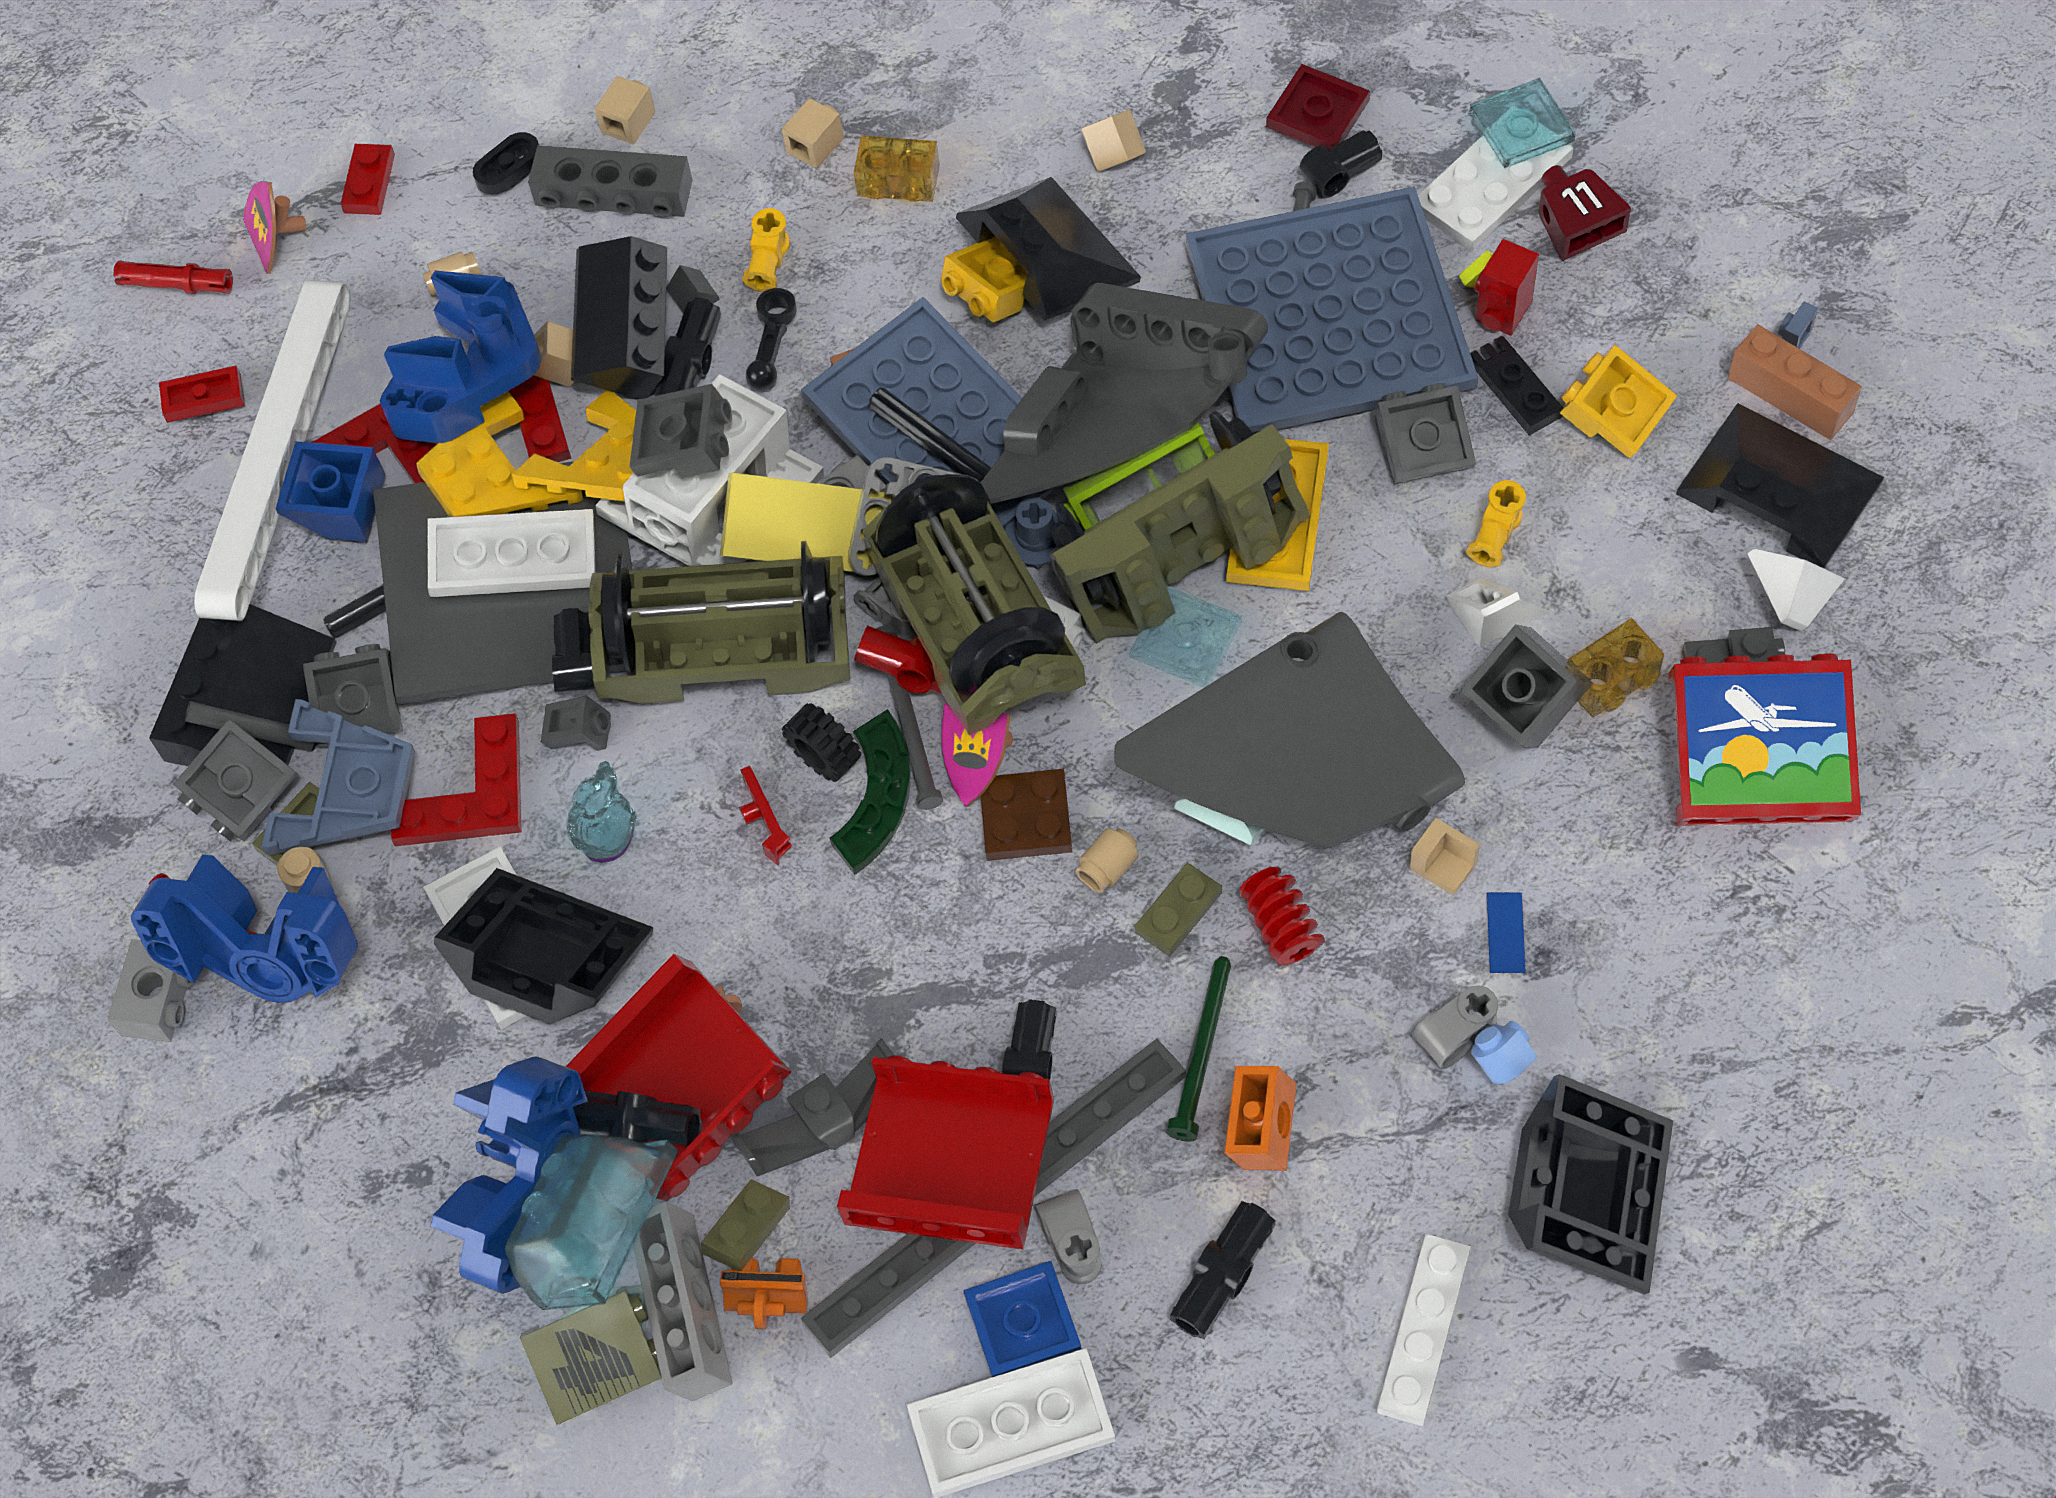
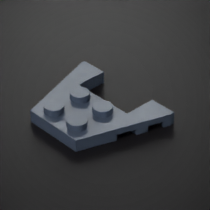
(359, 787)

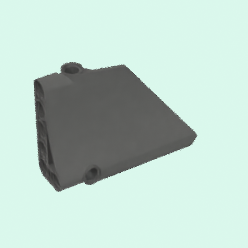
(1299, 744)

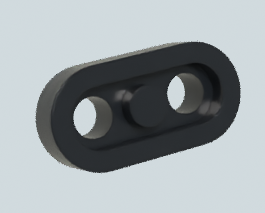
(503, 164)

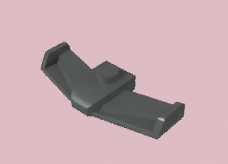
(823, 1118)

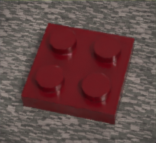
(1317, 108)

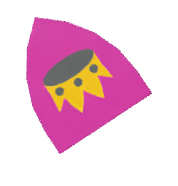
(267, 218)
(973, 758)

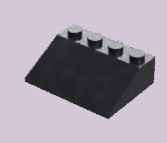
(240, 668)

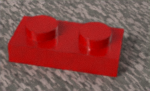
(367, 179)
(201, 394)

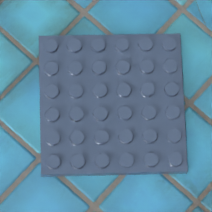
(1347, 307)

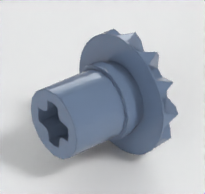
(1031, 531)

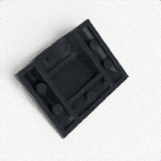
(1052, 243)
(1782, 481)
(537, 947)
(1592, 1182)

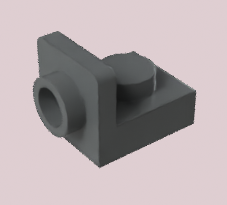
(576, 722)

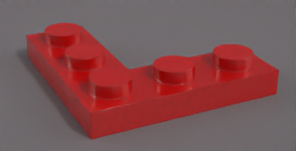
(541, 422)
(373, 430)
(483, 813)

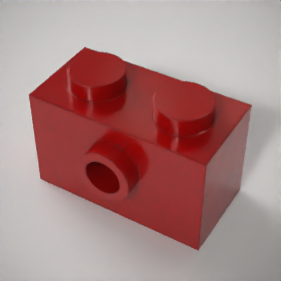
(1506, 287)

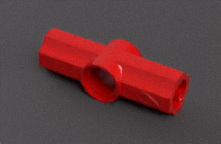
(899, 658)

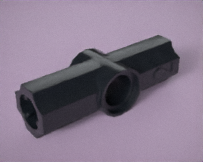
(690, 351)
(638, 1118)
(1222, 1270)

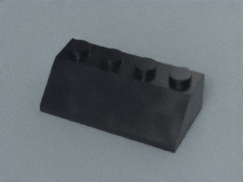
(620, 316)

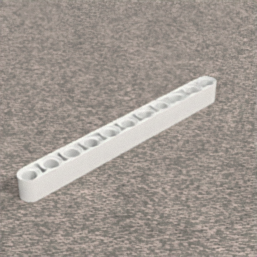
(282, 419)

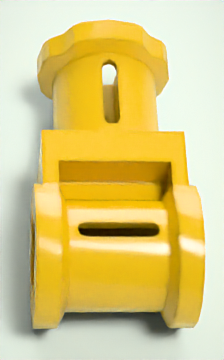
(768, 247)
(1498, 523)

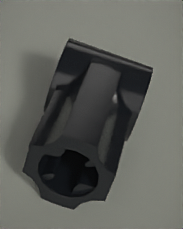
(1333, 167)
(572, 651)
(1031, 1040)

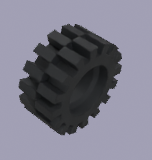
(821, 742)

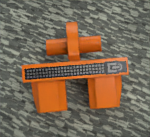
(765, 1292)

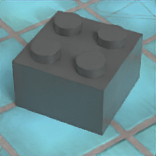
(1526, 686)

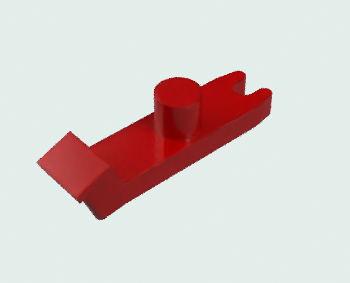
(777, 843)

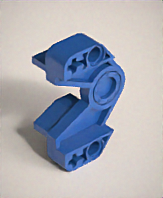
(440, 387)
(206, 925)
(525, 1116)

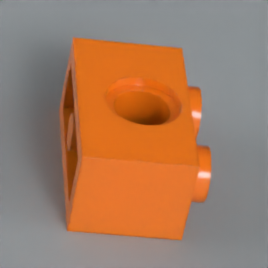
(1260, 1118)

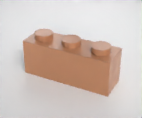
(1794, 382)

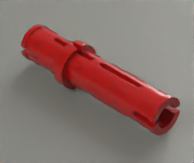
(187, 278)

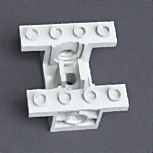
(682, 512)

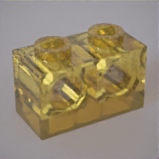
(896, 168)
(1606, 662)

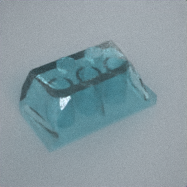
(585, 1217)

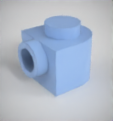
(1503, 1051)

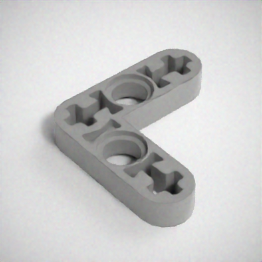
(905, 475)

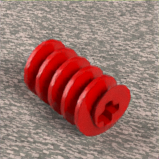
(1280, 917)

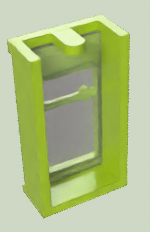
(1123, 484)

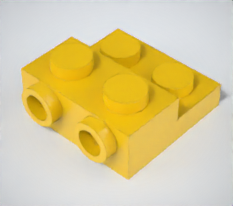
(986, 279)
(1617, 400)

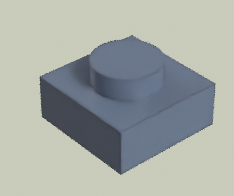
(1798, 327)

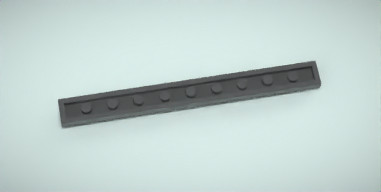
(919, 1258)

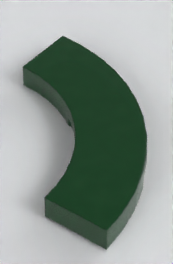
(885, 795)

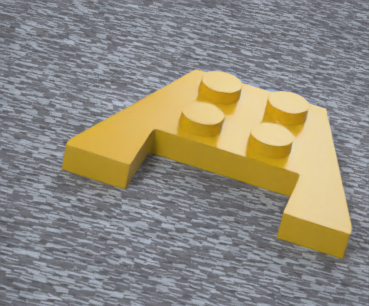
(601, 467)
(476, 477)

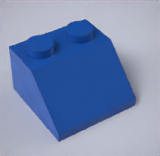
(331, 489)

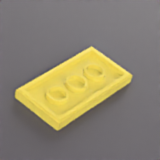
(773, 515)

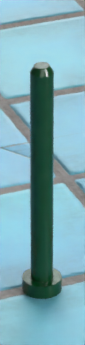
(1183, 1125)

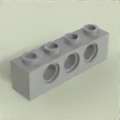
(680, 1304)

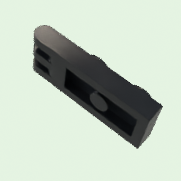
(1516, 385)

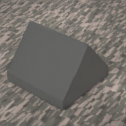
(687, 285)

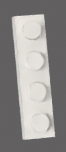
(1423, 1330)

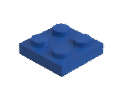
(1022, 1319)

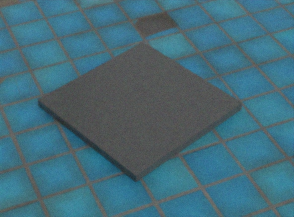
(470, 640)

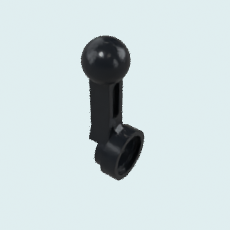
(761, 372)

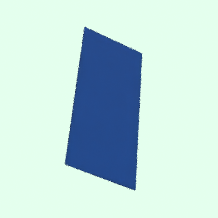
(1506, 932)

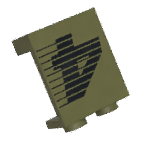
(592, 1356)

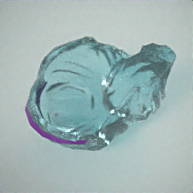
(601, 817)

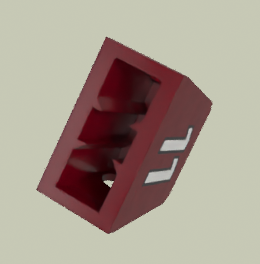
(1580, 211)

